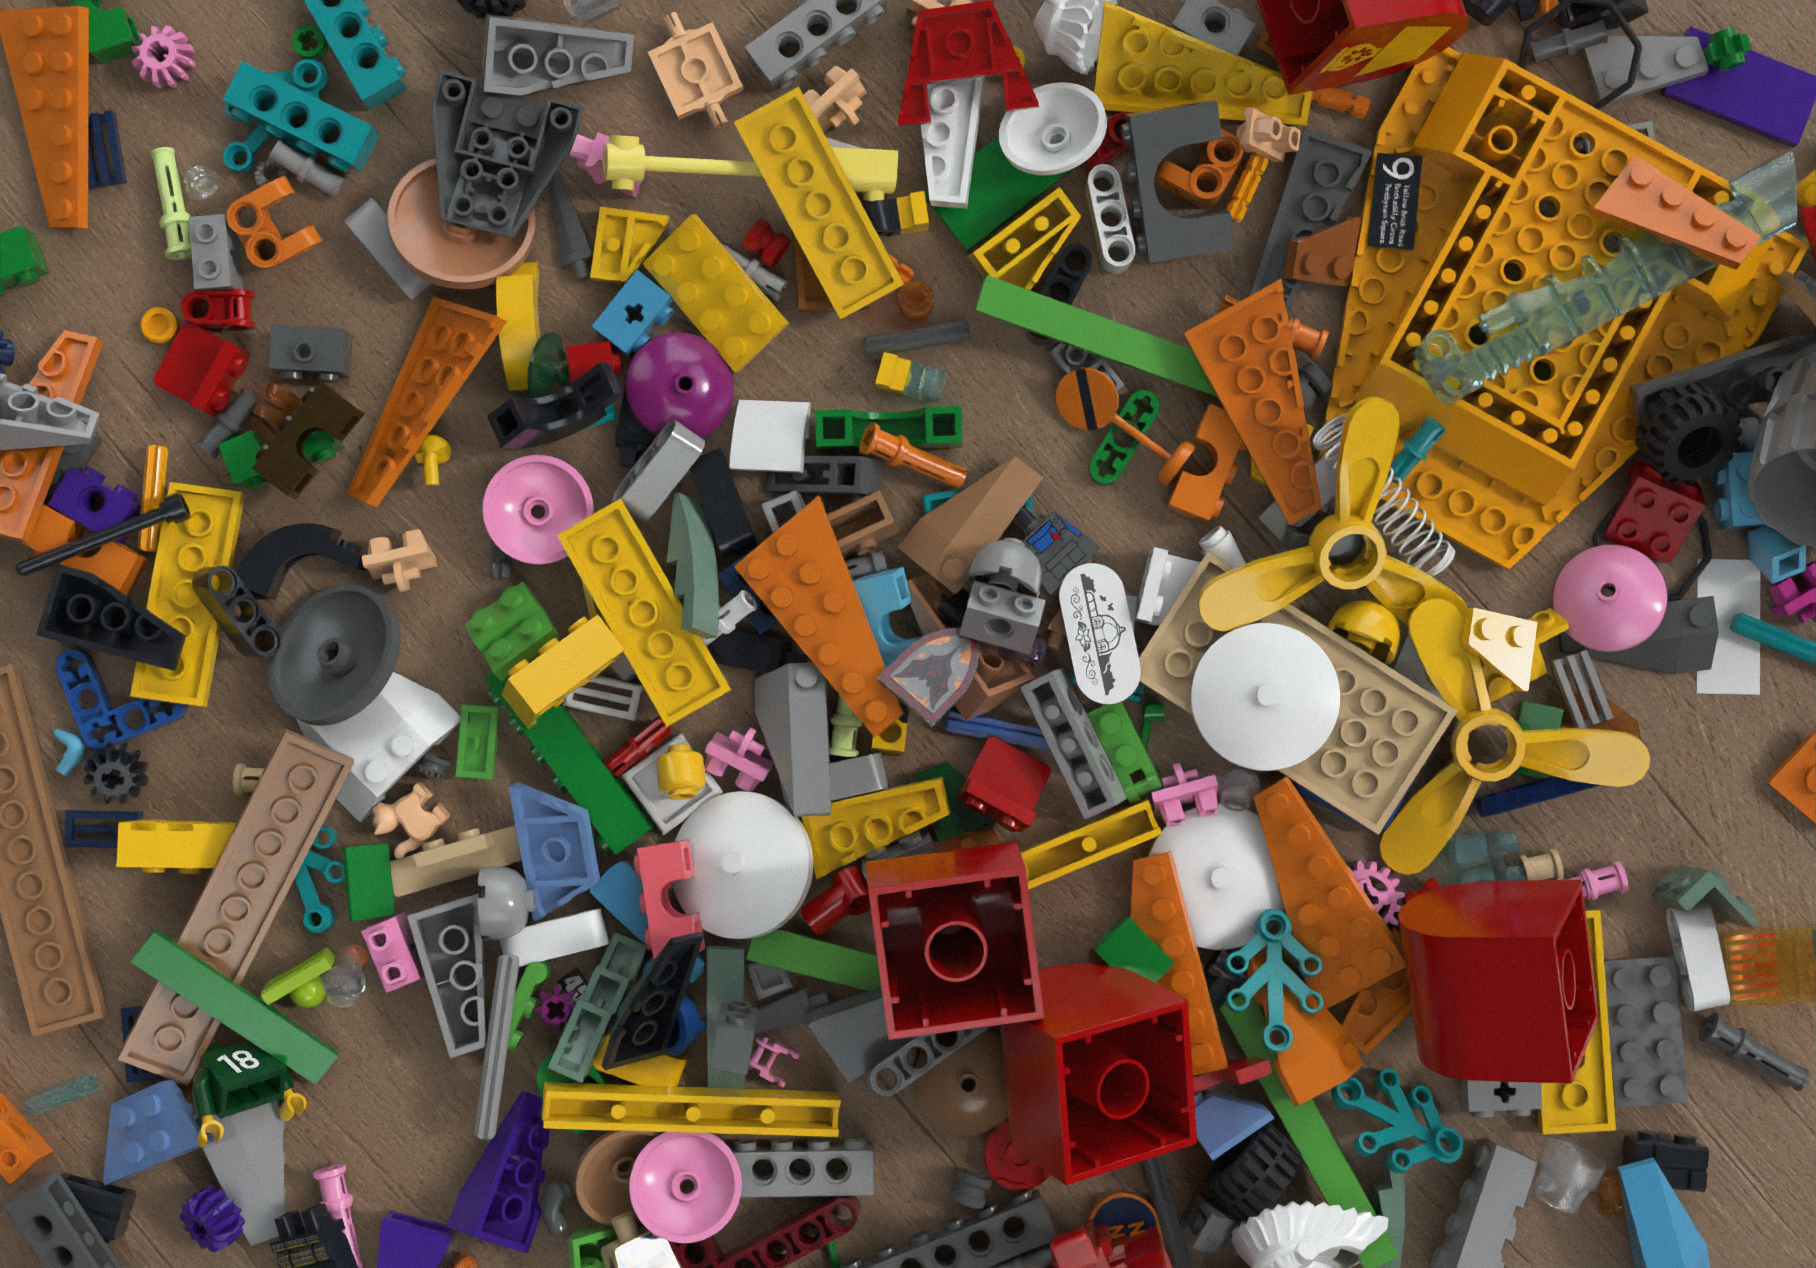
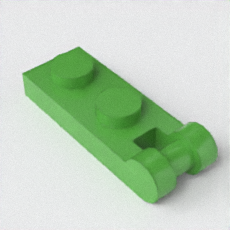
(1125, 750)
(525, 1001)

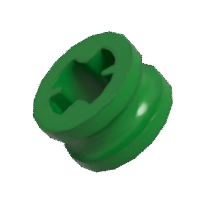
(305, 32)

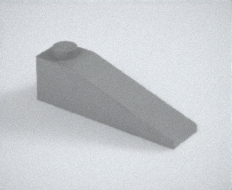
(541, 55)
(251, 1167)

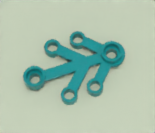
(258, 136)
(306, 886)
(1276, 974)
(1401, 1121)

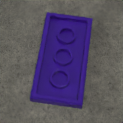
(1756, 96)

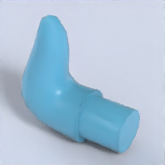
(75, 751)

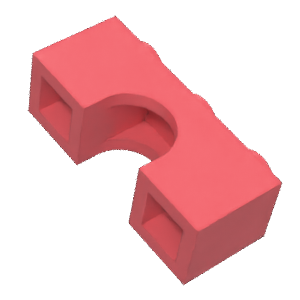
(659, 868)

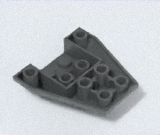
(496, 152)

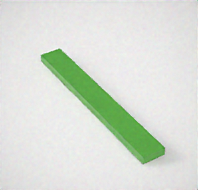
(1091, 333)
(1307, 1131)

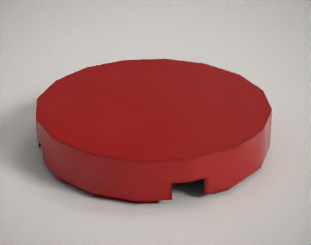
(1009, 1166)

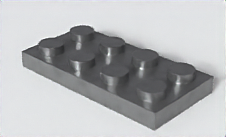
(1645, 1031)

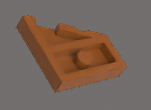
(1325, 254)

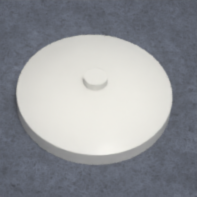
(1265, 697)
(747, 865)
(1222, 874)

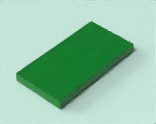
(995, 196)

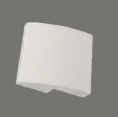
(770, 436)

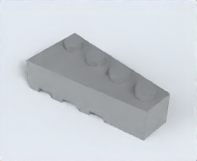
(454, 969)
(1486, 1209)

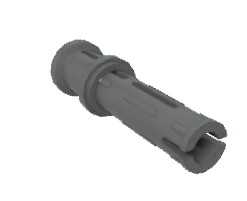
(1739, 1044)

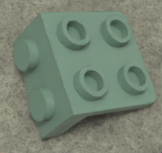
(1690, 884)

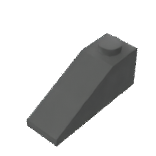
(831, 477)
(1207, 1224)

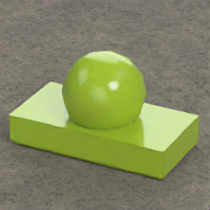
(301, 981)

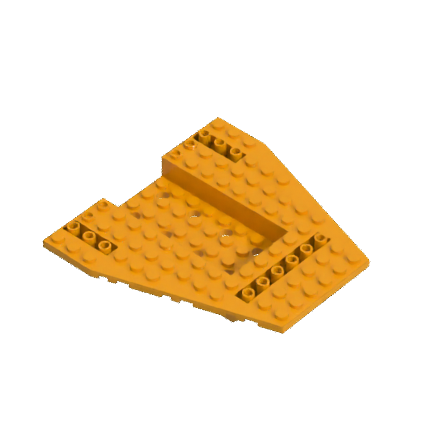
(1523, 445)

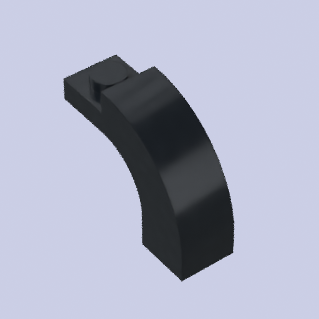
(547, 419)
(275, 554)

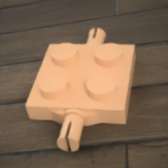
(695, 70)

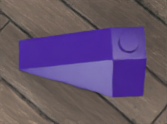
(503, 1188)

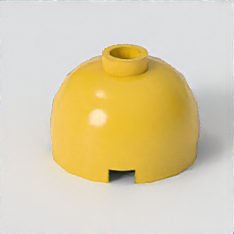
(1368, 627)

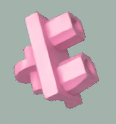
(740, 753)
(1185, 789)

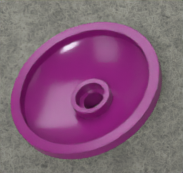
(655, 391)

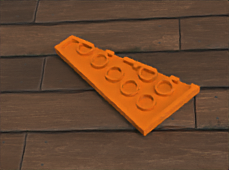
(814, 598)
(1324, 899)
(1163, 916)

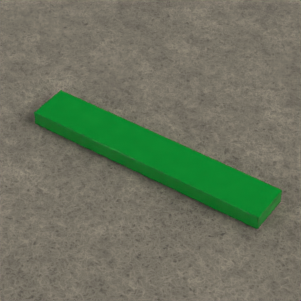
(234, 1006)

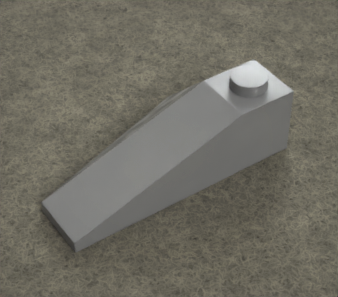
(39, 421)
(794, 722)

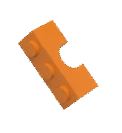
(1200, 495)
(113, 563)

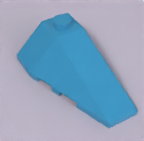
(1657, 1221)

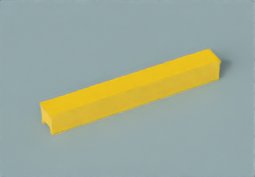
(1089, 843)
(690, 1109)

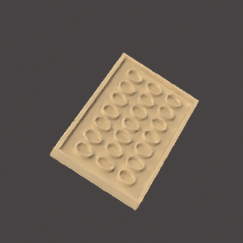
(1382, 722)

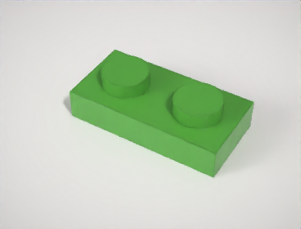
(478, 742)

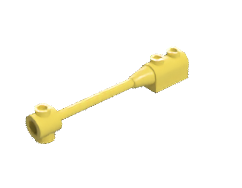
(625, 162)

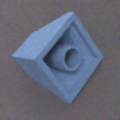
(1226, 1120)

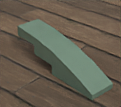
(696, 573)
(724, 984)
(598, 1008)
(1390, 1203)

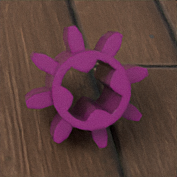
(546, 1008)

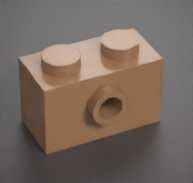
(863, 524)

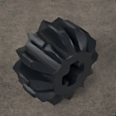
(101, 769)

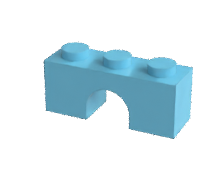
(1775, 555)
(880, 596)

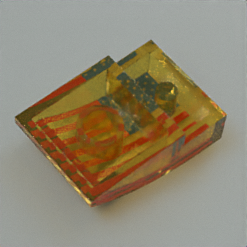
(1771, 965)

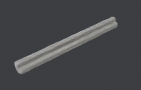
(496, 1046)

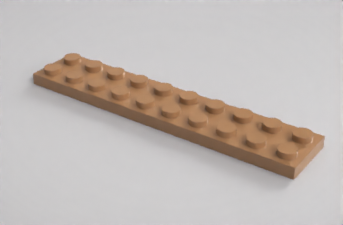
(36, 882)
(240, 898)

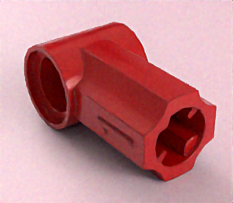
(844, 898)

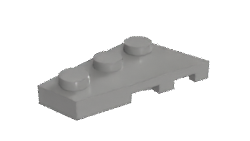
(1661, 64)

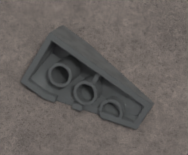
(1679, 644)

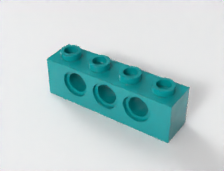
(372, 84)
(253, 86)

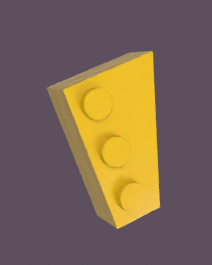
(1028, 243)
(561, 669)
(171, 844)

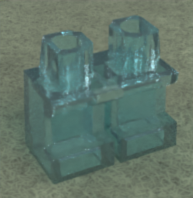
(1484, 848)

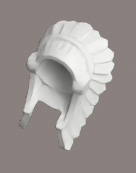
(1071, 31)
(1306, 1236)

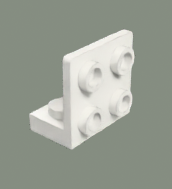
(1161, 585)

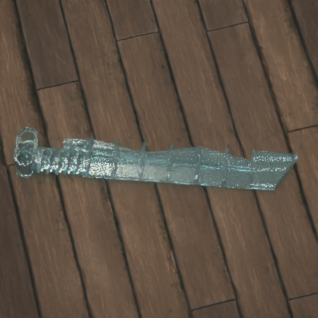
(1570, 309)

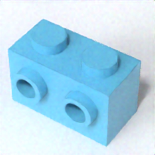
(1732, 503)

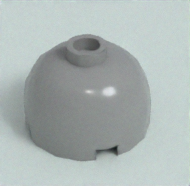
(1007, 566)
(503, 902)

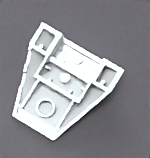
(385, 740)

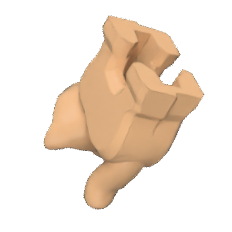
(413, 816)

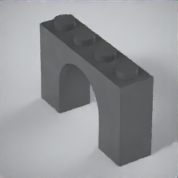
(1150, 139)

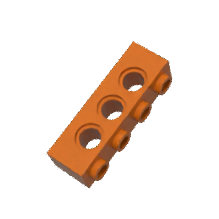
(20, 1144)

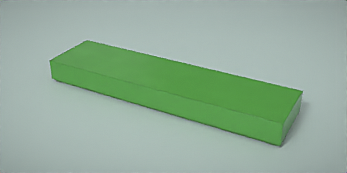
(816, 959)

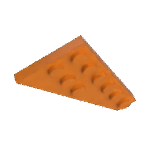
(51, 83)
(436, 367)
(1257, 380)
(29, 471)

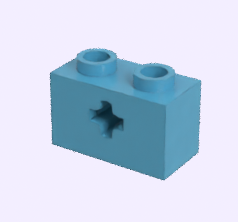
(638, 296)

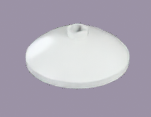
(1056, 134)

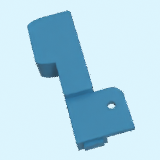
(620, 893)

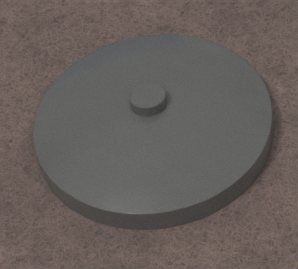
(335, 655)

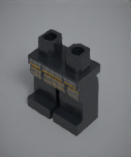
(315, 1245)

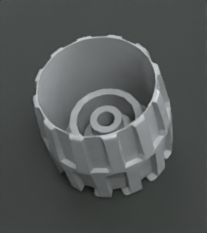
(1785, 456)

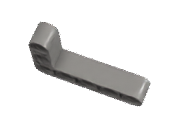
(933, 1053)

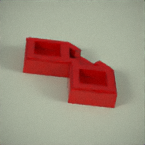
(1238, 1072)

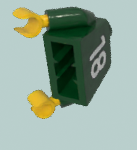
(239, 1080)

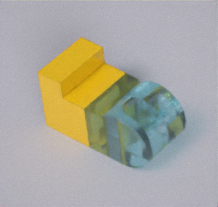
(910, 378)

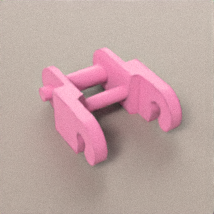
(776, 1049)

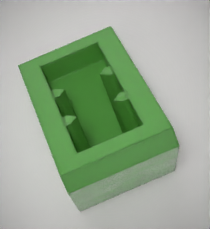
(586, 1245)

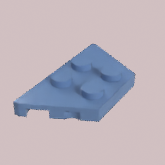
(553, 847)
(149, 1131)

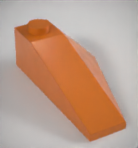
(1320, 1049)

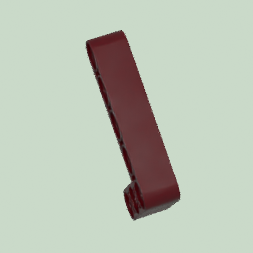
(788, 1232)

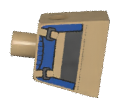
(637, 1247)

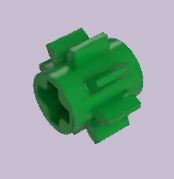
(1726, 49)

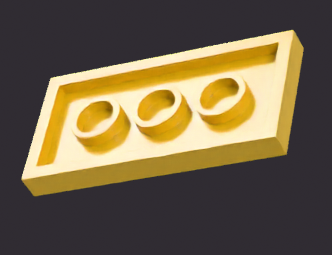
(715, 293)

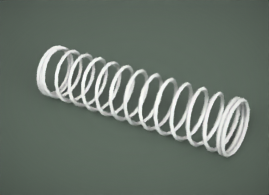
(1439, 548)

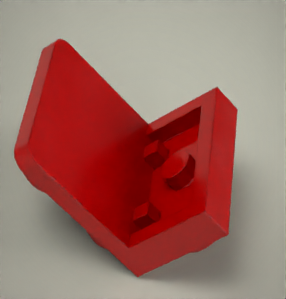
(201, 368)
(1655, 513)
(1005, 785)

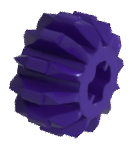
(212, 1219)

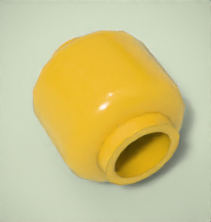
(680, 772)

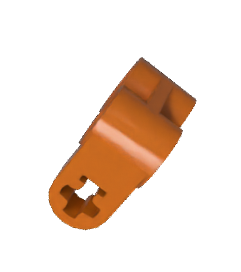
(1209, 168)
(264, 228)

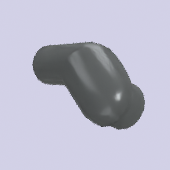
(552, 1203)

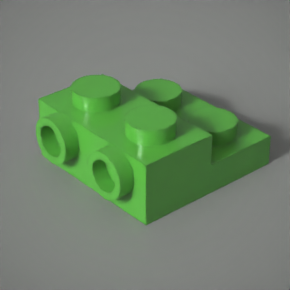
(511, 629)

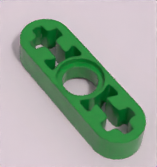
(1118, 465)

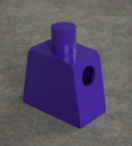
(412, 1242)

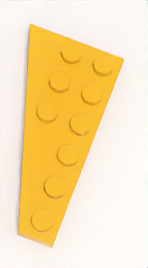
(1158, 67)

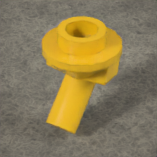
(432, 453)

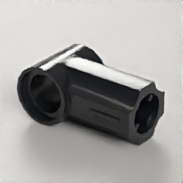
(1219, 981)

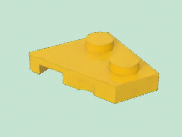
(624, 242)

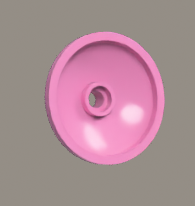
(532, 483)
(1617, 620)
(658, 1178)

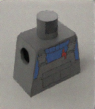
(1055, 544)

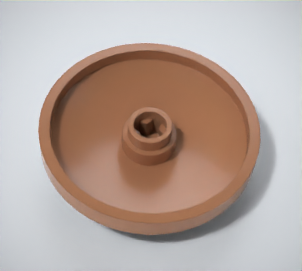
(446, 251)

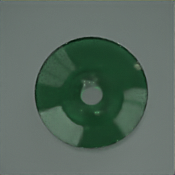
(547, 366)

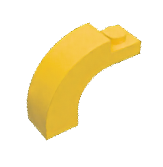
(519, 307)

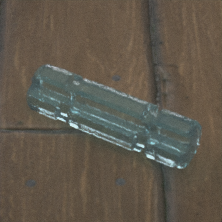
(62, 1095)

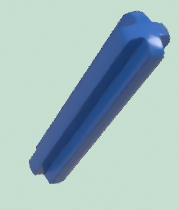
(1005, 730)

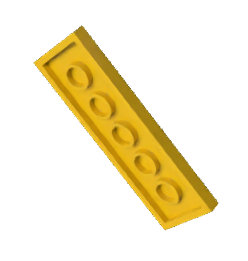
(819, 202)
(183, 549)
(643, 612)
(1589, 1100)

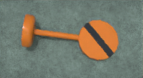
(1091, 401)

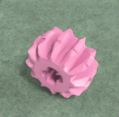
(152, 50)

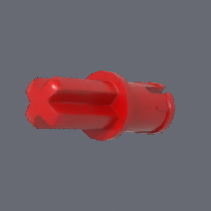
(637, 746)

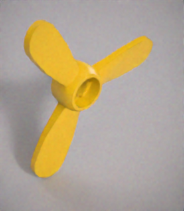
(1279, 579)
(1442, 802)

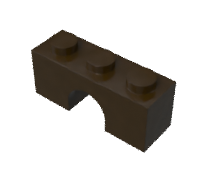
(284, 459)

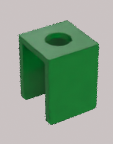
(1130, 948)

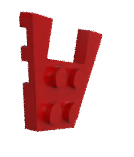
(961, 45)

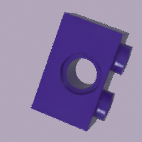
(76, 498)

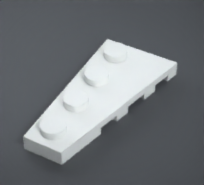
(951, 140)

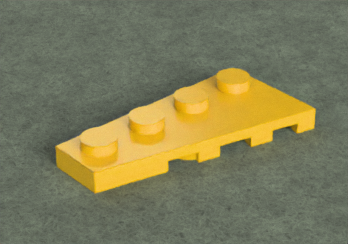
(872, 822)

